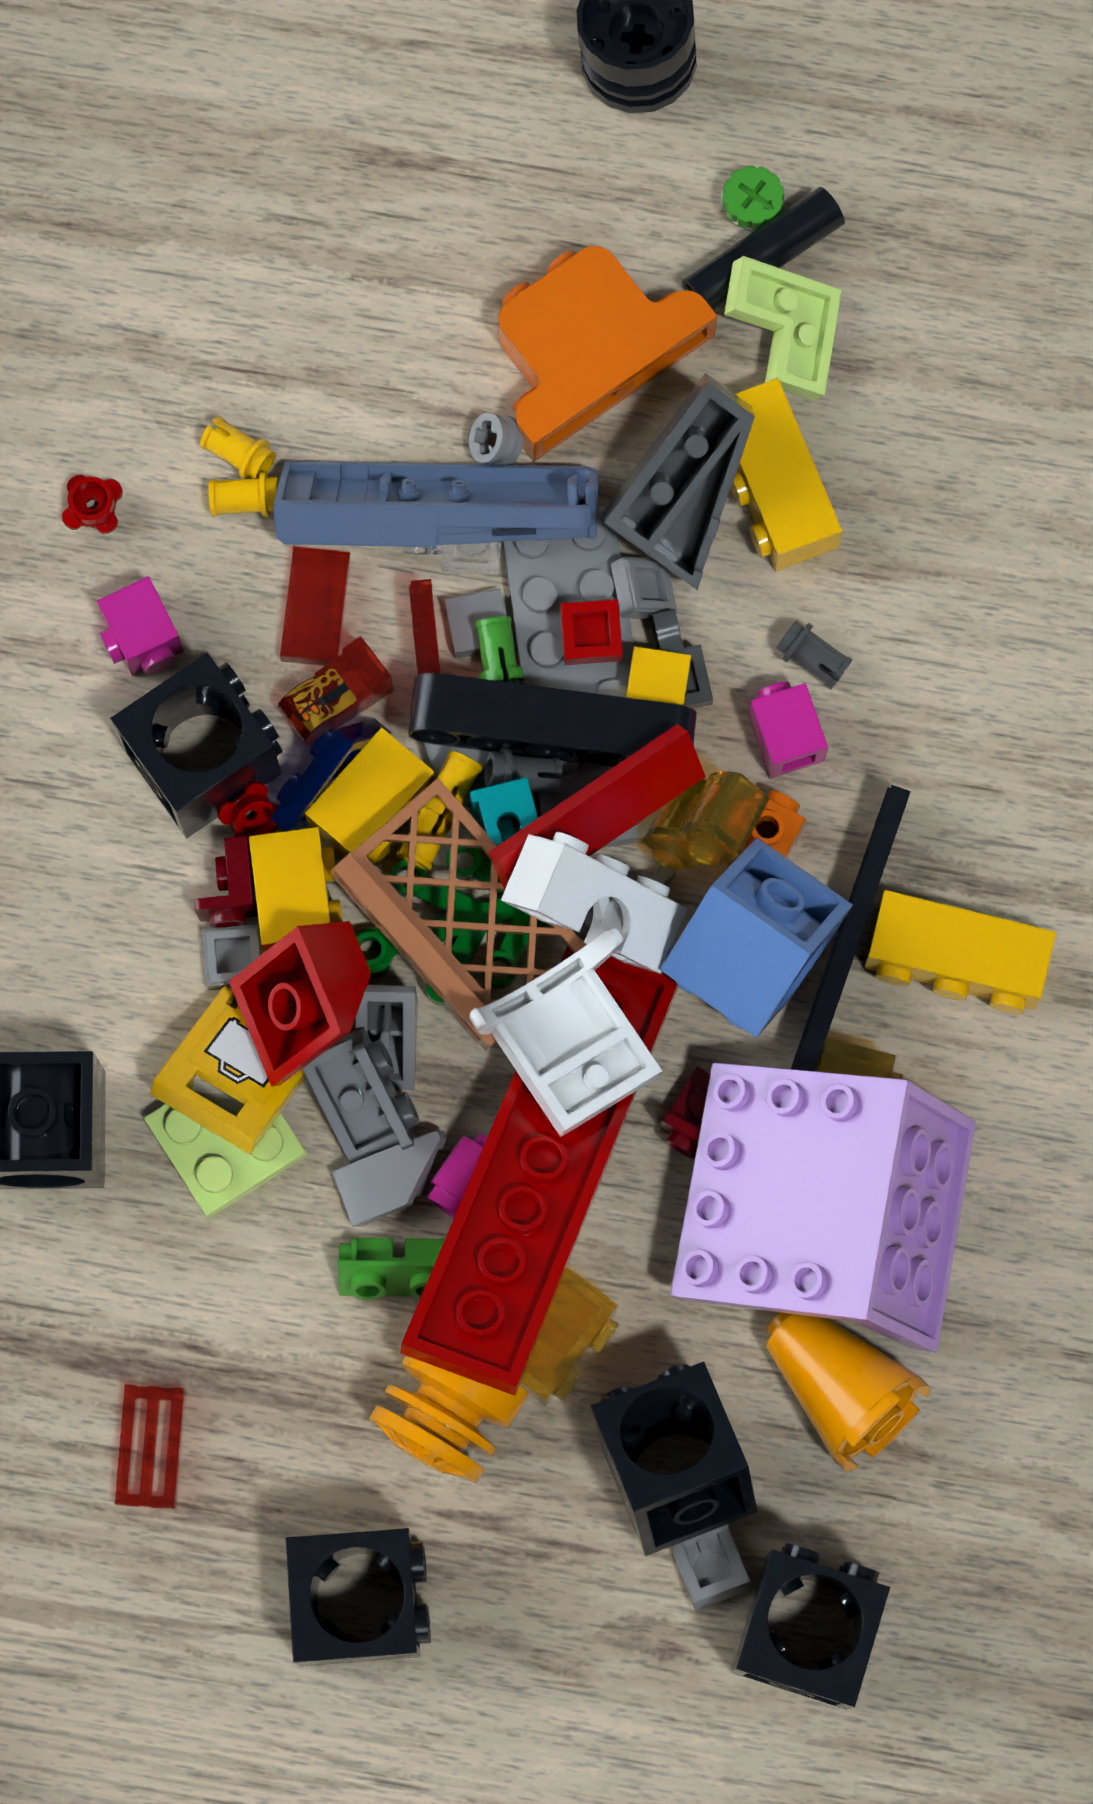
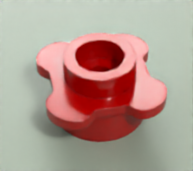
(80, 492)
(254, 798)

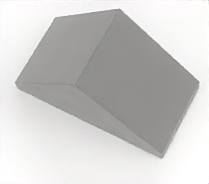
(392, 1017)

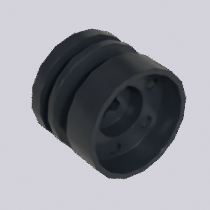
(608, 43)

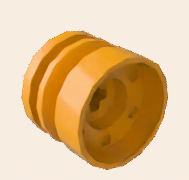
(445, 1418)

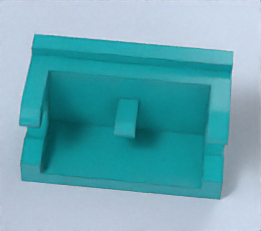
(503, 809)

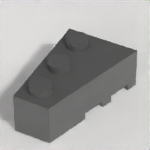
(683, 480)

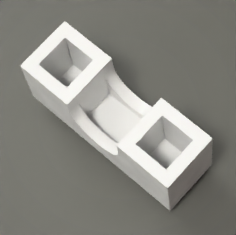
(562, 883)

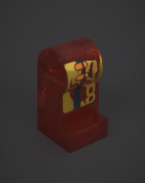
(337, 692)

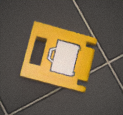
(225, 1057)

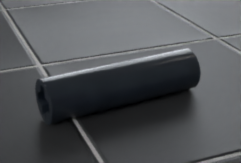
(772, 244)

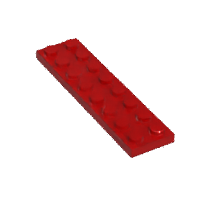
(524, 1216)

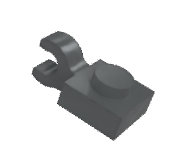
(668, 638)

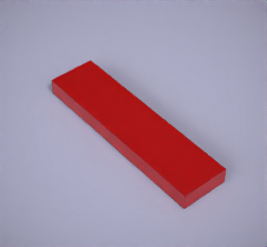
(614, 799)

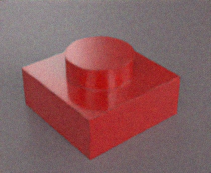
(591, 632)

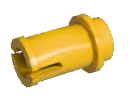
(238, 448)
(243, 495)

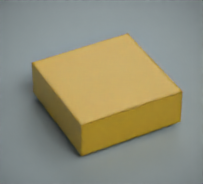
(658, 675)

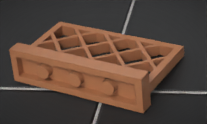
(413, 935)

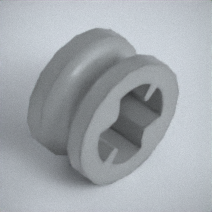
(483, 440)

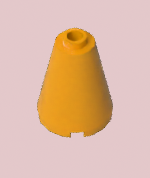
(844, 1385)

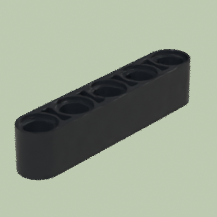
(538, 719)

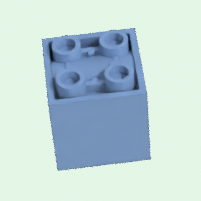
(755, 937)

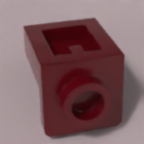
(233, 875)
(686, 1115)

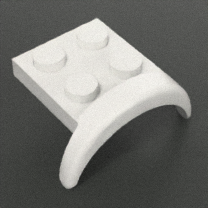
(571, 1038)

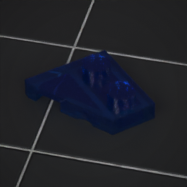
(331, 756)

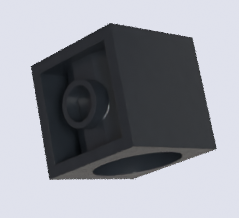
(192, 692)
(52, 1120)
(682, 1504)
(317, 1559)
(839, 1676)

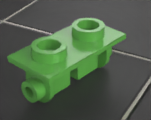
(371, 1271)

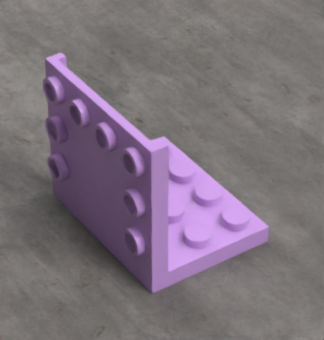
(825, 1199)

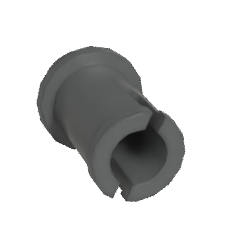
(813, 654)
(507, 767)

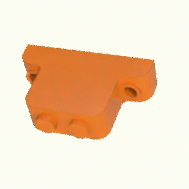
(590, 342)

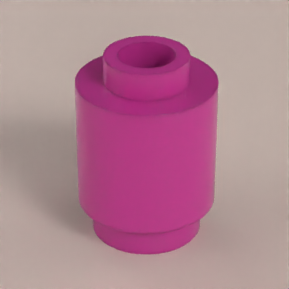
(455, 1174)

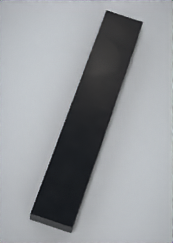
(851, 929)

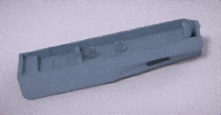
(432, 503)

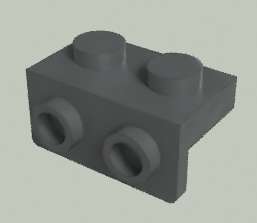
(360, 1098)

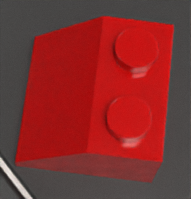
(302, 996)

